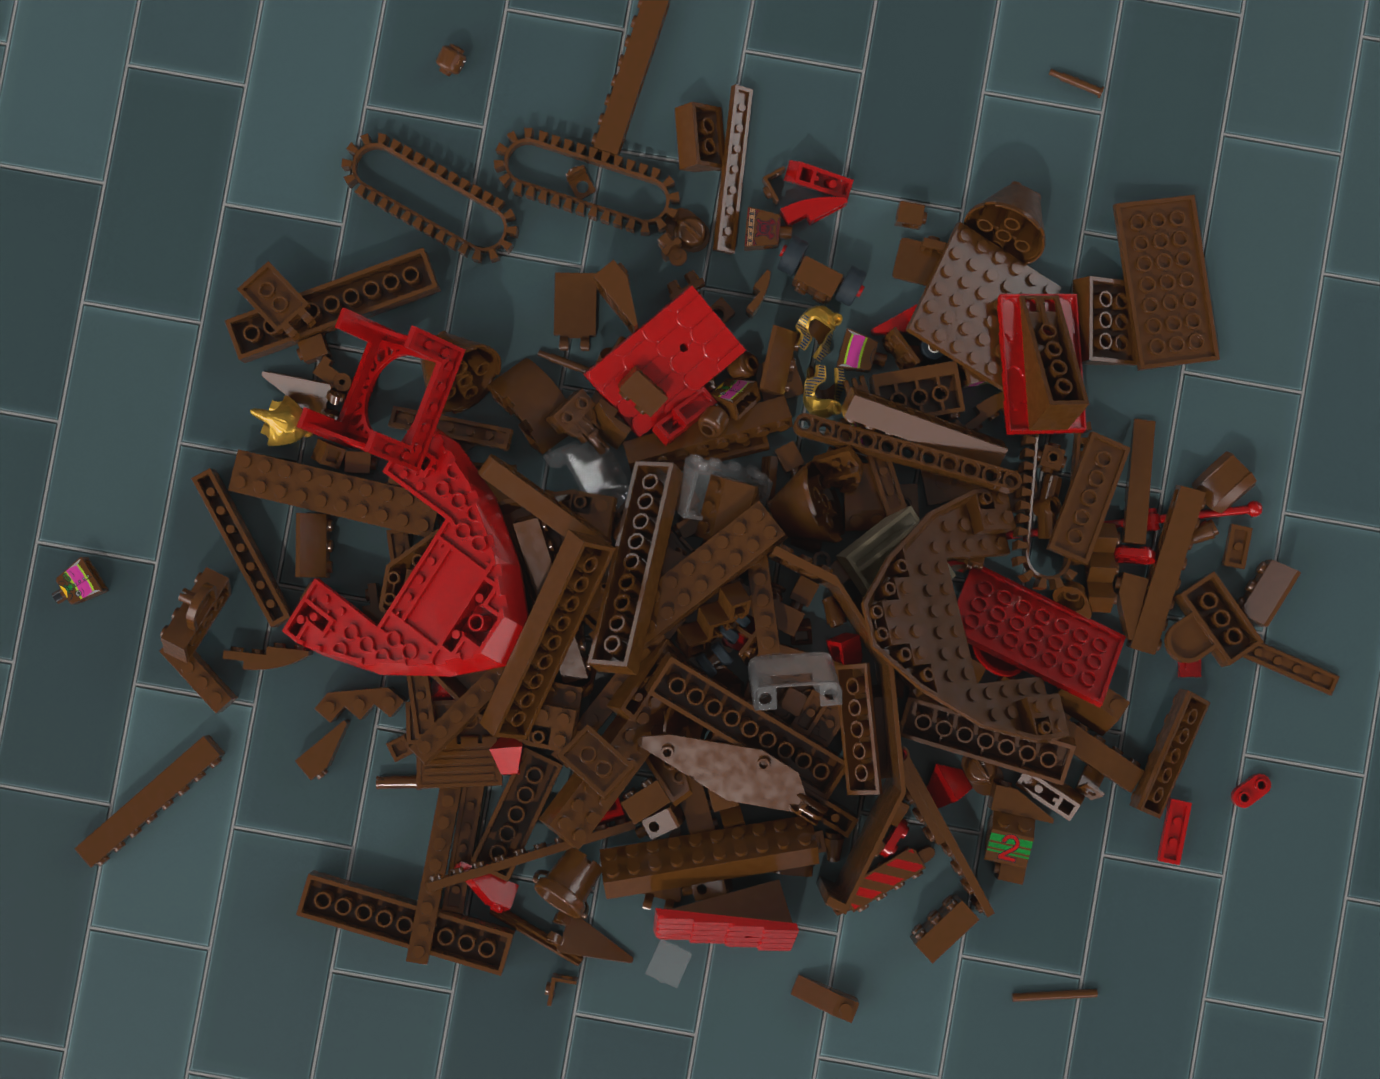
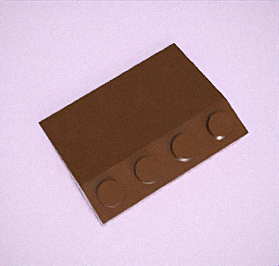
(614, 287)
(1104, 322)

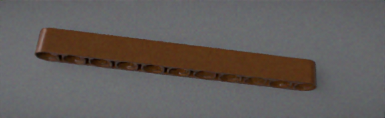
(917, 451)

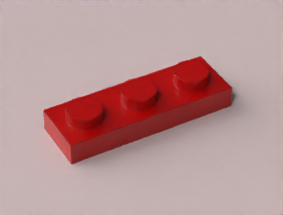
(1174, 831)

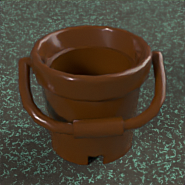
(569, 883)

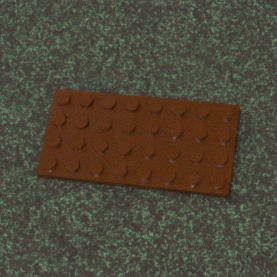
(1166, 282)

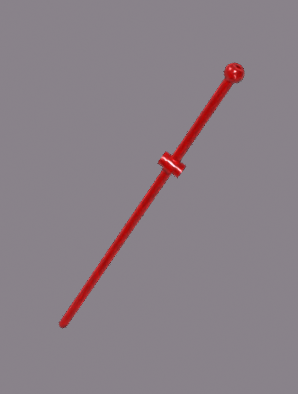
(1253, 509)

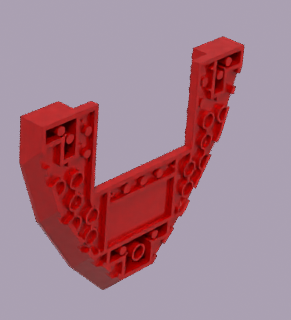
(459, 602)

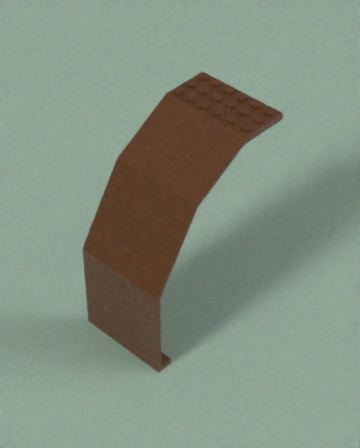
(842, 892)

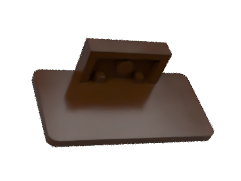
(917, 259)

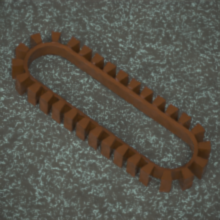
(556, 141)
(440, 175)
(1027, 506)

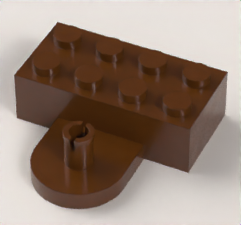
(195, 615)
(1210, 624)

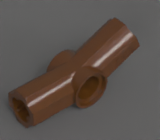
(1048, 505)

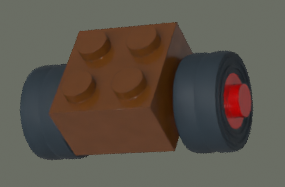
(817, 278)

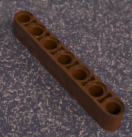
(534, 498)

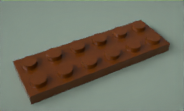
(1088, 498)

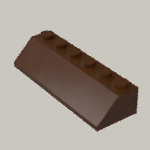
(859, 730)
(1169, 753)

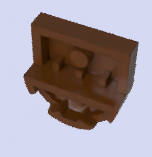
(840, 468)

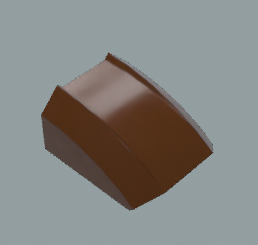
(1224, 482)

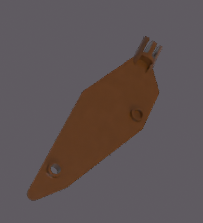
(737, 773)

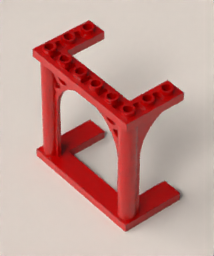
(375, 358)

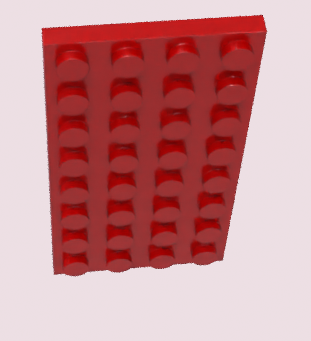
(1039, 635)

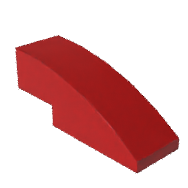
(811, 209)
(683, 416)

